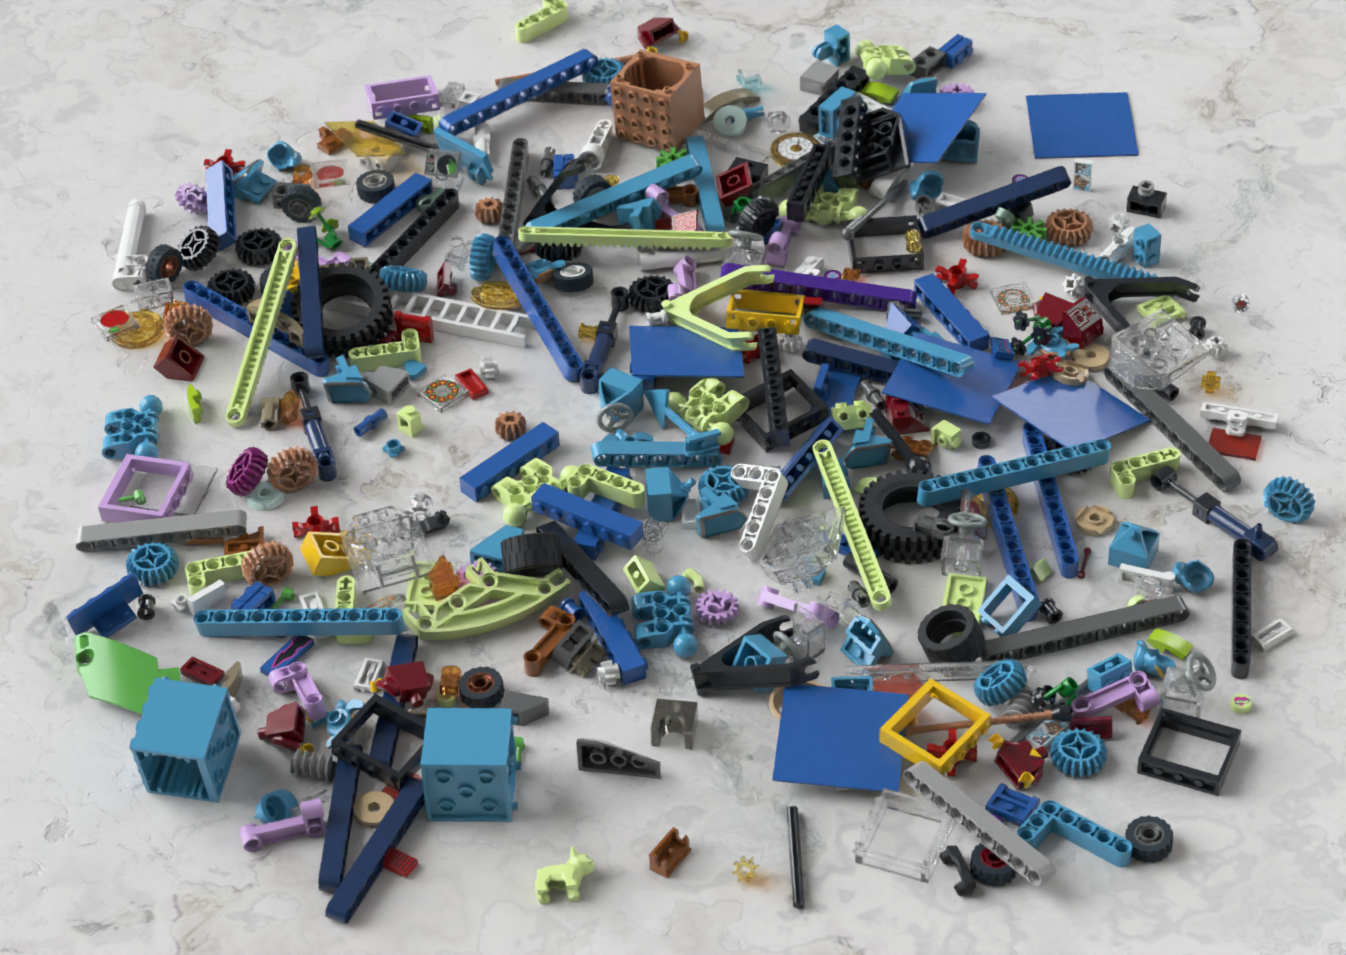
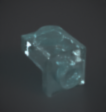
(748, 82)

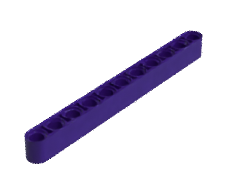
(831, 289)

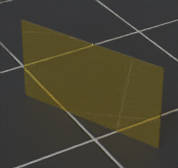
(364, 143)

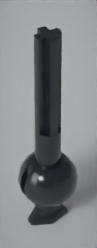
(913, 462)

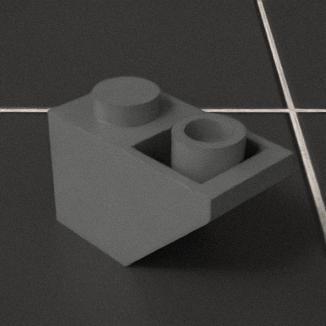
(526, 707)

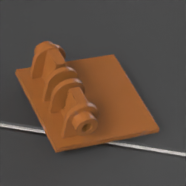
(921, 447)

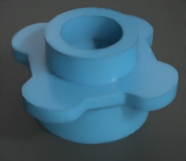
(393, 447)

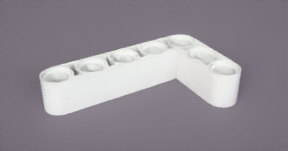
(771, 489)

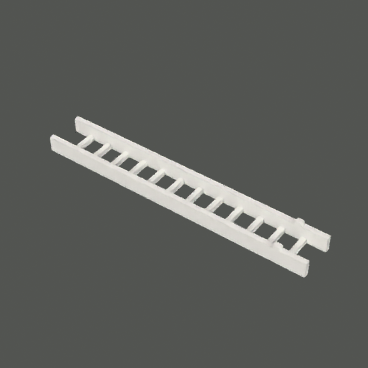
(444, 325)

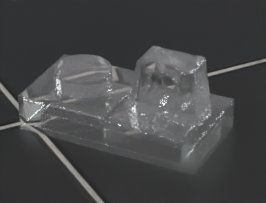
(451, 94)

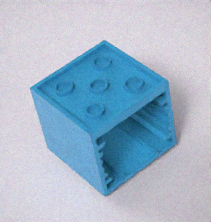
(186, 739)
(469, 764)

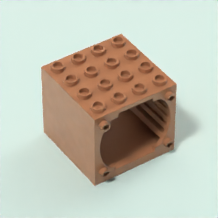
(657, 100)

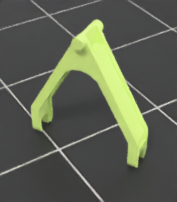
(684, 309)

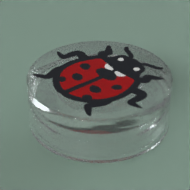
(1240, 303)

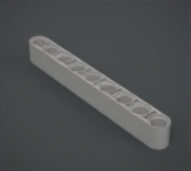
(161, 529)
(979, 823)

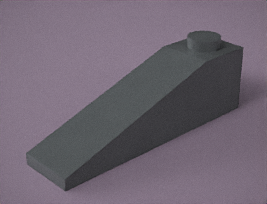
(609, 758)

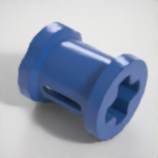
(568, 605)

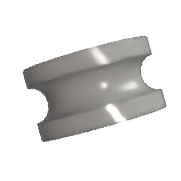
(1146, 188)

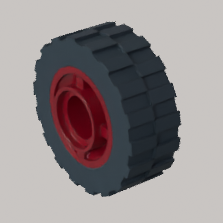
(989, 867)

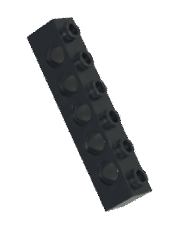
(852, 79)
(849, 142)
(808, 182)

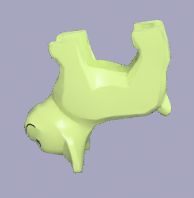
(564, 876)

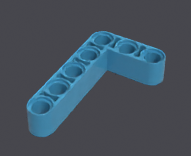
(1077, 829)

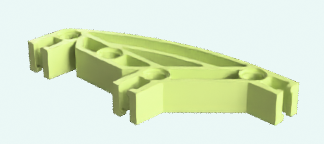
(518, 596)

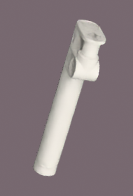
(664, 258)
(129, 266)

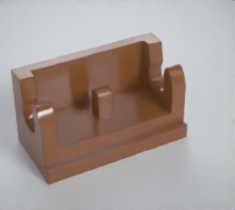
(669, 853)

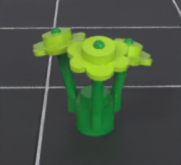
(331, 238)

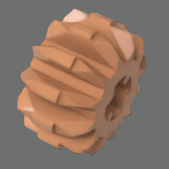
(488, 210)
(510, 425)

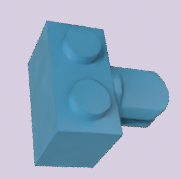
(835, 46)

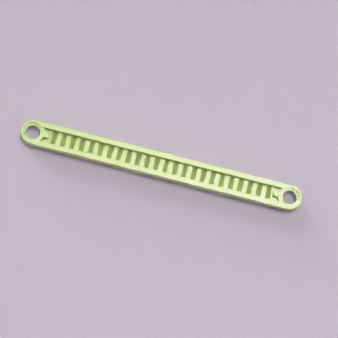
(625, 237)
(262, 333)
(853, 526)

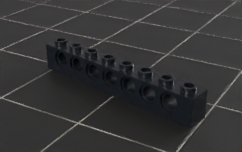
(773, 387)

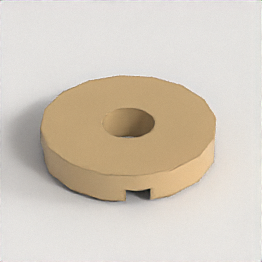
(1100, 355)
(1072, 374)
(1095, 528)
(368, 801)

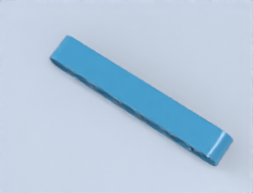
(650, 455)

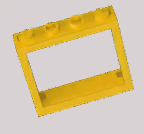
(765, 302)
(932, 689)

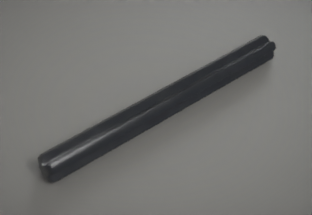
(394, 135)
(795, 857)

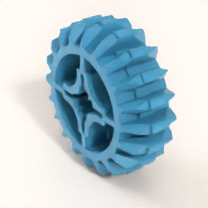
(603, 72)
(481, 258)
(404, 278)
(720, 481)
(1289, 500)
(153, 563)
(1000, 682)
(1078, 752)

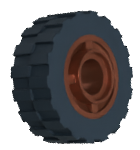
(164, 263)
(481, 687)

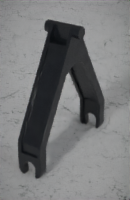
(546, 206)
(1105, 291)
(719, 674)

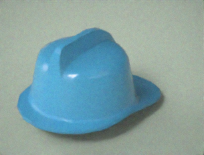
(275, 806)

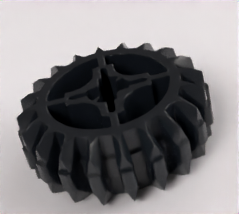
(758, 216)
(257, 246)
(199, 247)
(559, 252)
(233, 285)
(649, 293)

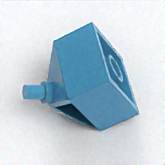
(665, 493)
(1133, 546)

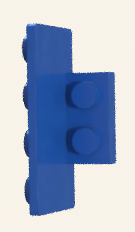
(835, 386)
(108, 610)

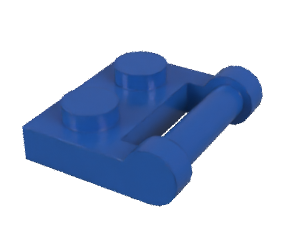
(1012, 804)

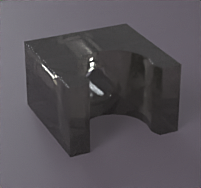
(674, 717)

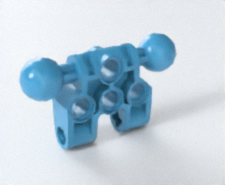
(133, 430)
(670, 618)

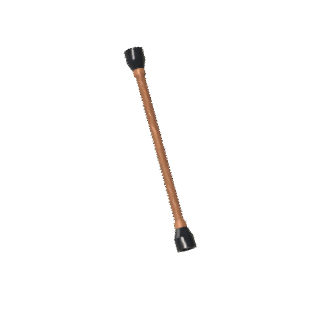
(1059, 714)

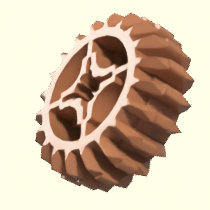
(1069, 227)
(981, 248)
(199, 323)
(292, 469)
(267, 564)

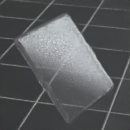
(157, 486)

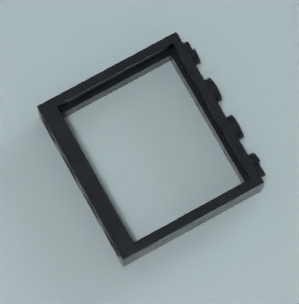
(883, 227)
(796, 426)
(374, 768)
(1181, 774)

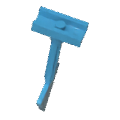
(695, 442)

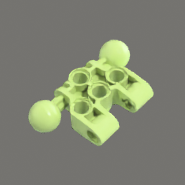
(884, 59)
(832, 207)
(707, 410)
(517, 494)

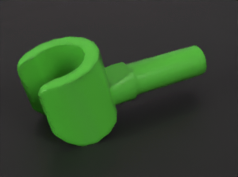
(138, 497)
(286, 593)
(519, 745)

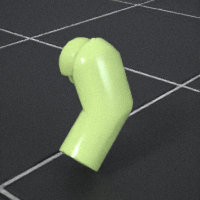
(693, 575)

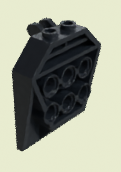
(884, 145)

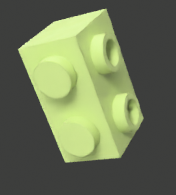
(851, 415)
(643, 575)

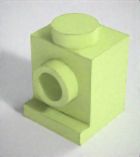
(409, 421)
(946, 435)

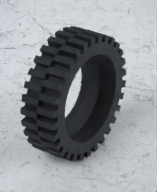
(358, 283)
(895, 539)

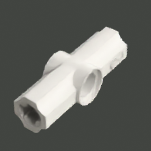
(482, 138)
(1119, 245)

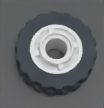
(573, 277)

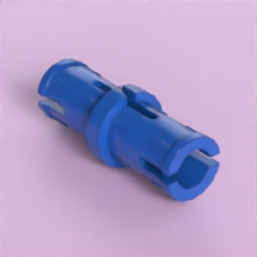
(370, 422)

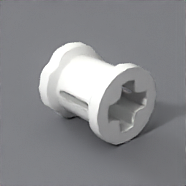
(660, 318)

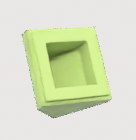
(1040, 570)

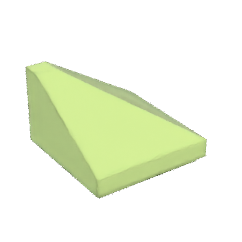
(859, 488)

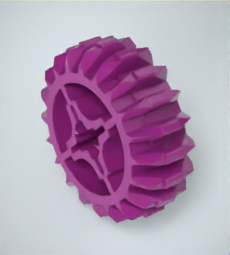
(247, 471)

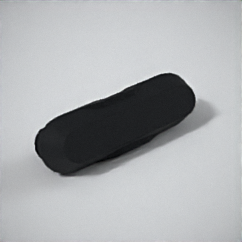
(435, 523)
(967, 882)

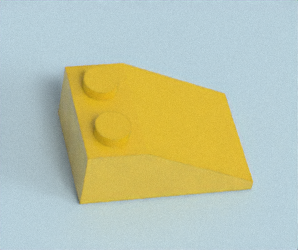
(324, 553)

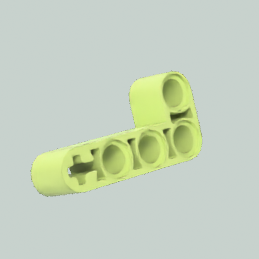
(553, 14)
(388, 354)
(1140, 468)
(606, 484)
(208, 571)
(346, 598)

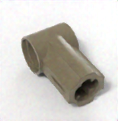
(269, 412)

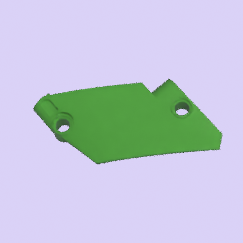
(117, 671)

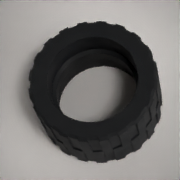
(531, 554)
(944, 622)

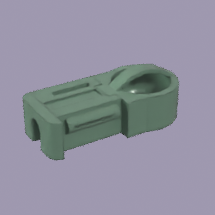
(427, 199)
(1005, 217)

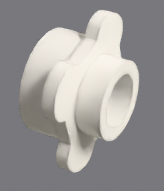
(180, 603)

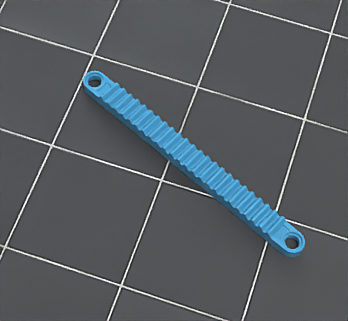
(1053, 253)

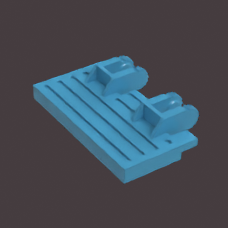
(473, 159)

